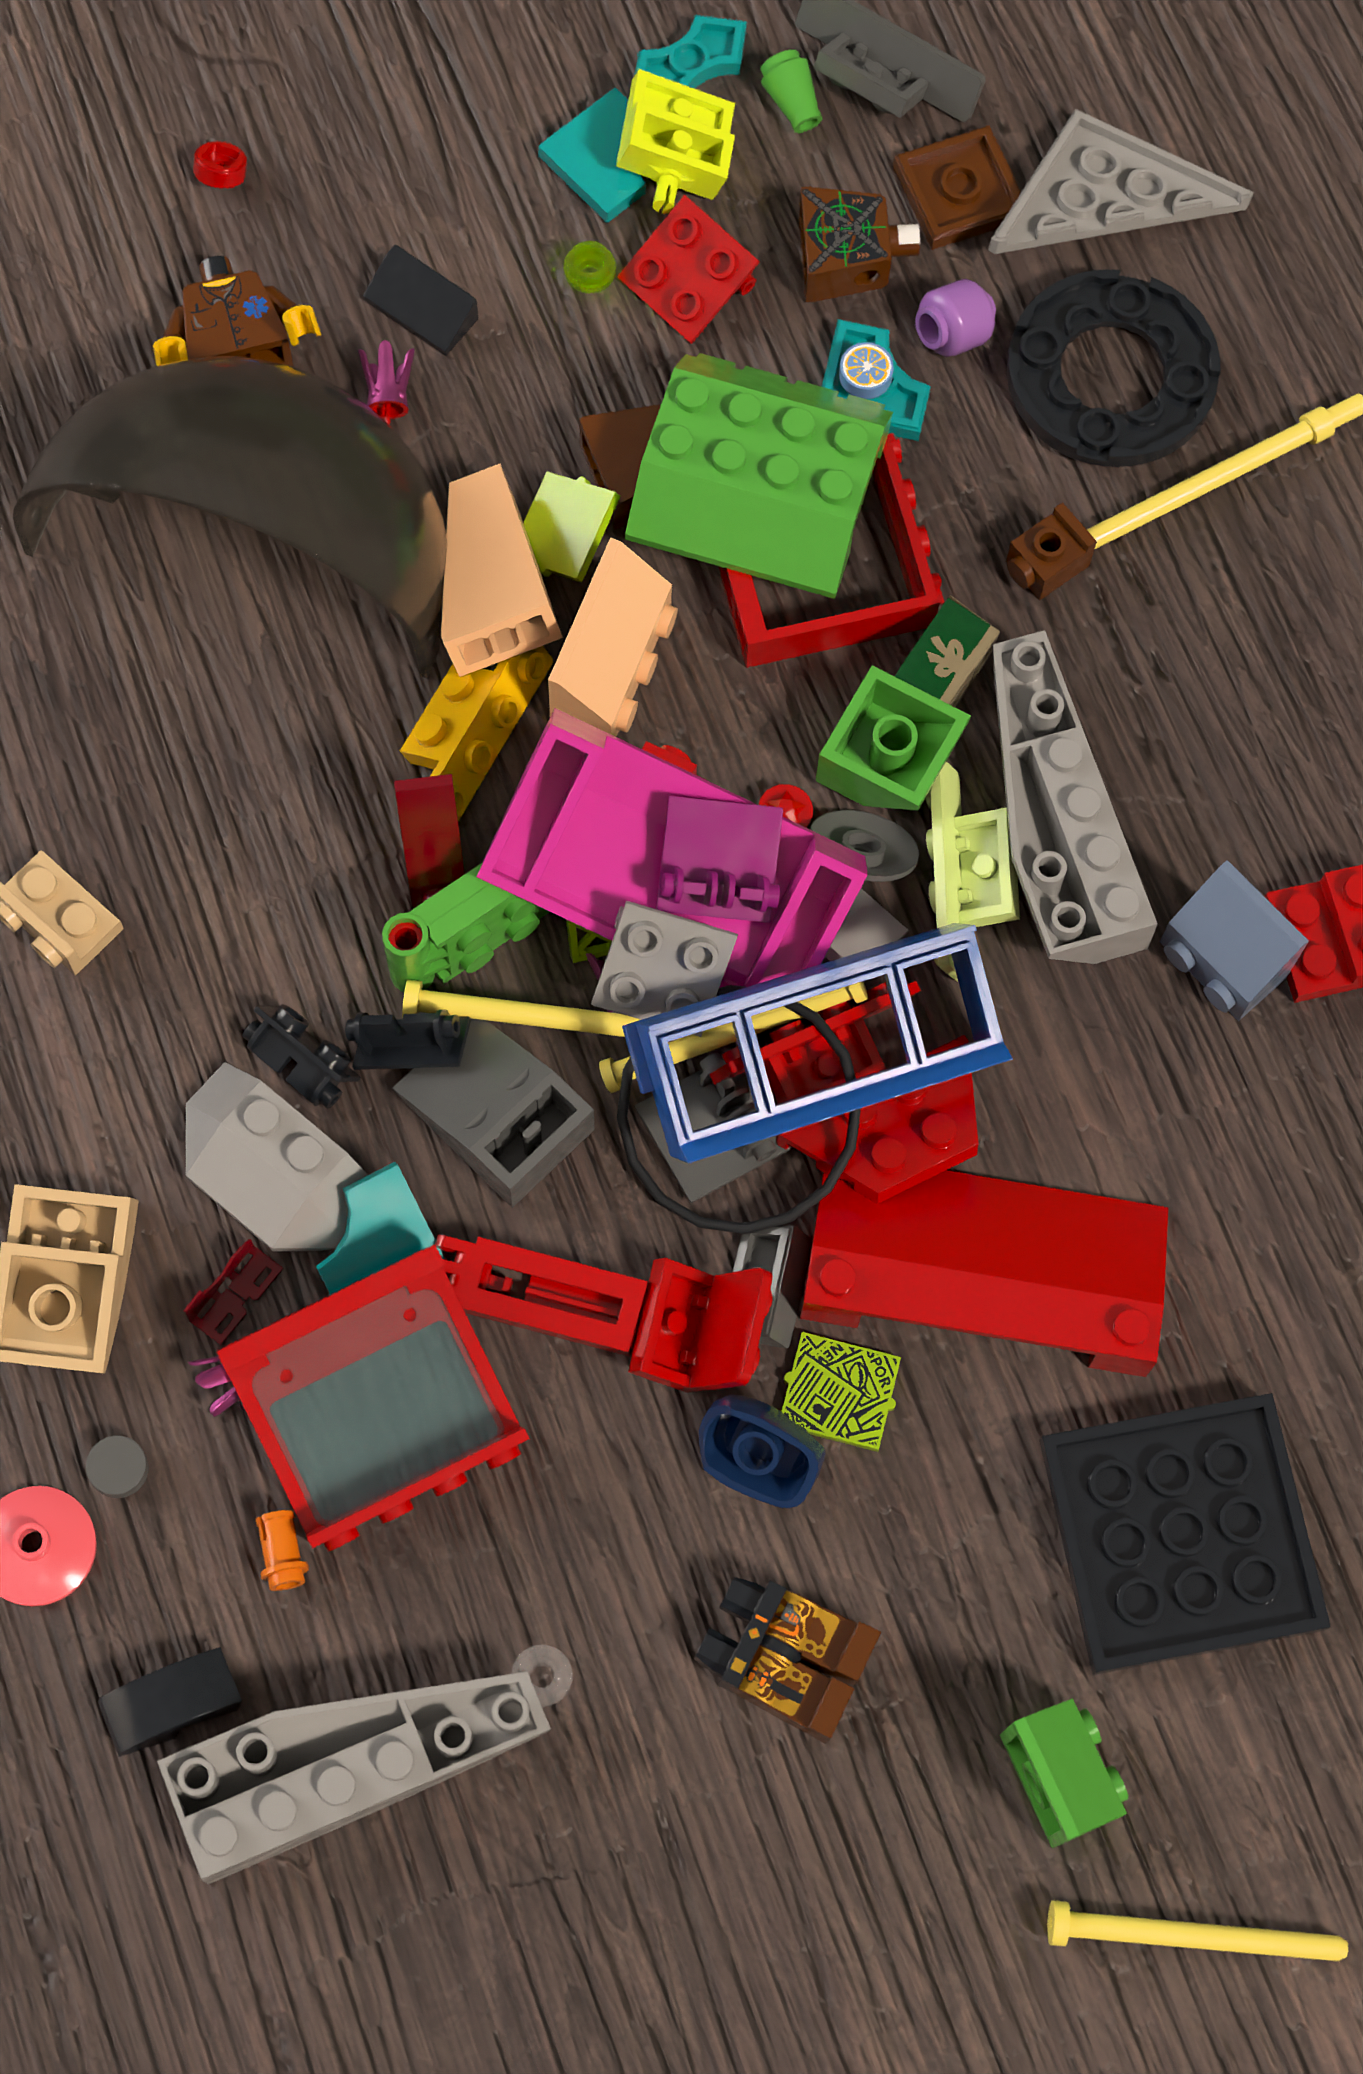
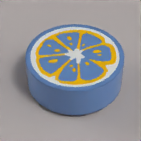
(866, 370)

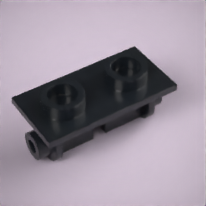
(284, 1038)
(409, 1042)

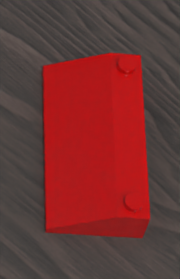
(996, 1265)

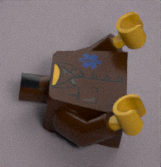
(233, 318)

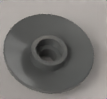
(886, 845)

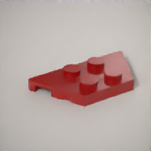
(898, 1138)

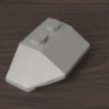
(267, 1163)

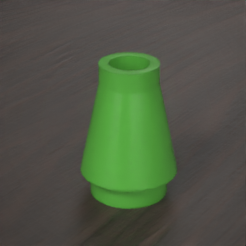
(791, 87)

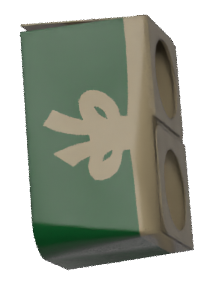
(949, 653)

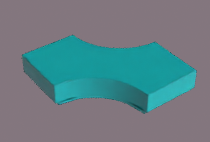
(707, 51)

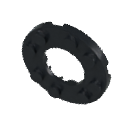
(1143, 307)

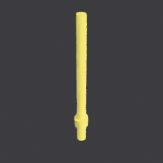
(1312, 428)

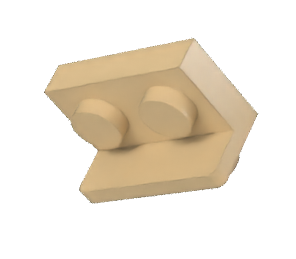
(58, 913)

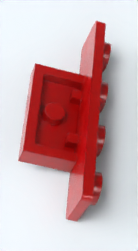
(804, 1061)

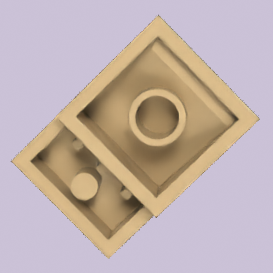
(64, 1277)

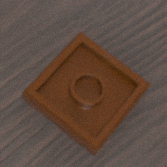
(958, 186)

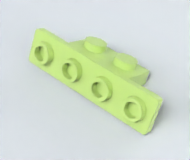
(971, 862)

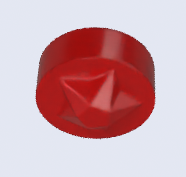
(220, 165)
(793, 800)

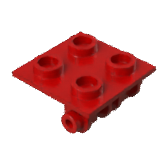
(689, 269)

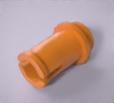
(280, 1551)

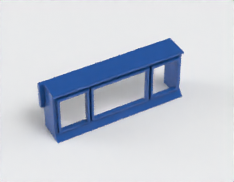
(656, 1070)

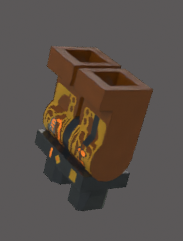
(778, 1637)

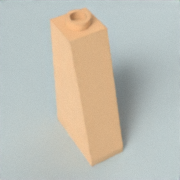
(491, 577)

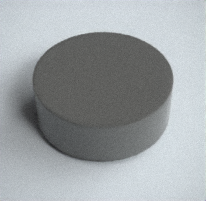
(117, 1466)

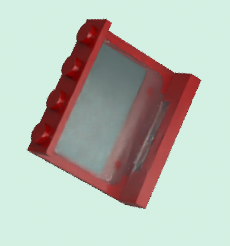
(373, 1398)

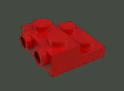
(1332, 921)

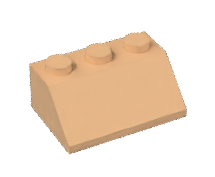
(612, 641)

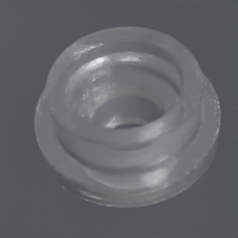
(554, 1659)

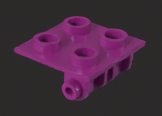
(720, 859)

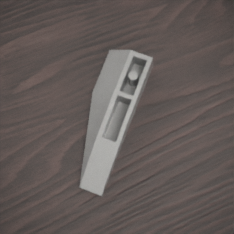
(1061, 816)
(336, 1763)

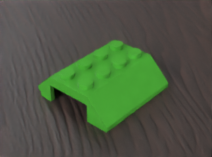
(757, 473)

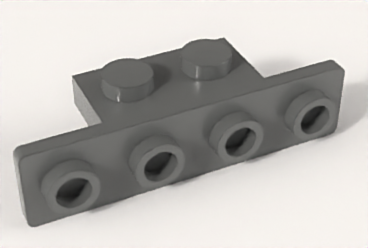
(887, 61)

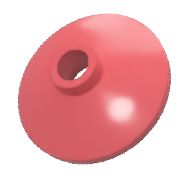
(65, 1551)

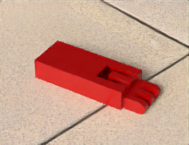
(561, 1296)

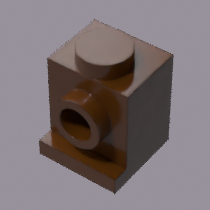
(1069, 554)

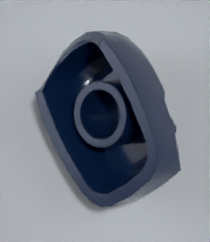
(759, 1451)

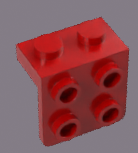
(701, 1326)

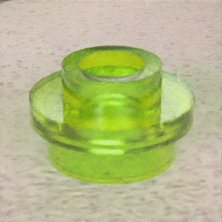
(589, 255)

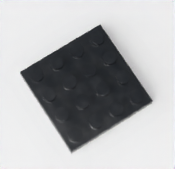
(1183, 1534)

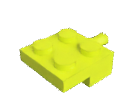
(676, 138)

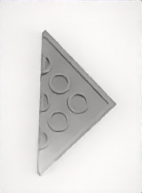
(1107, 184)

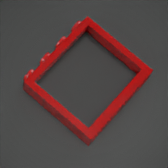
(911, 546)

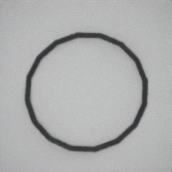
(765, 1223)

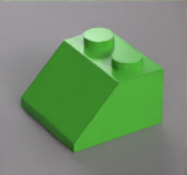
(889, 743)
(1064, 1771)

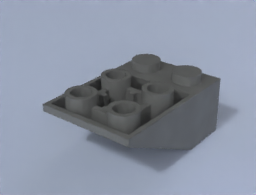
(500, 1111)

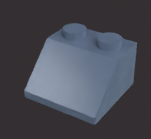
(1232, 942)

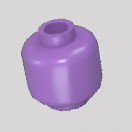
(955, 318)

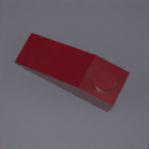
(429, 834)

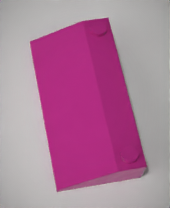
(592, 836)

